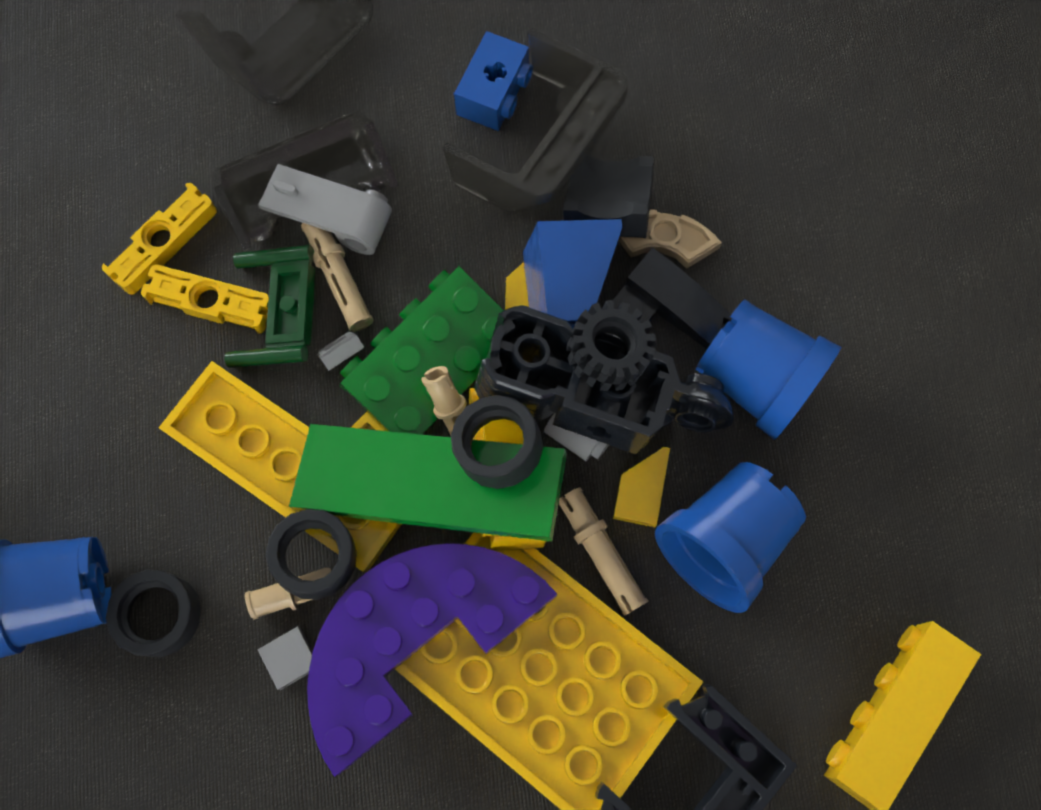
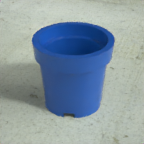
(767, 365)
(731, 536)
(50, 590)

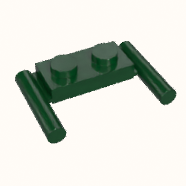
(288, 306)

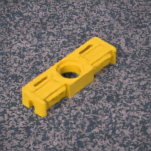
(181, 219)
(183, 289)

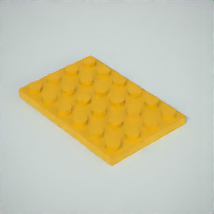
(563, 695)

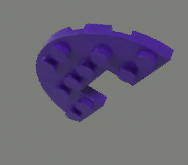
(393, 616)

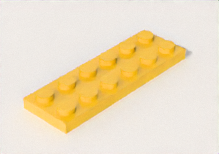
(259, 451)

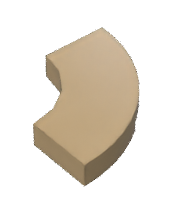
(674, 236)

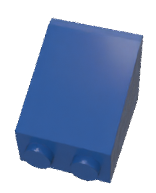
(568, 265)

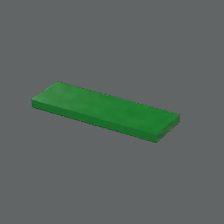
(422, 483)

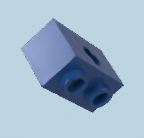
(492, 81)

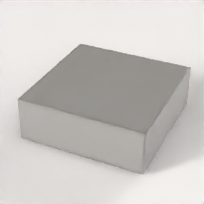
(340, 350)
(287, 658)

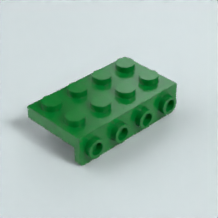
(444, 330)

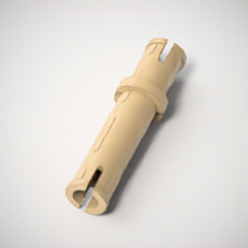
(330, 259)
(602, 551)

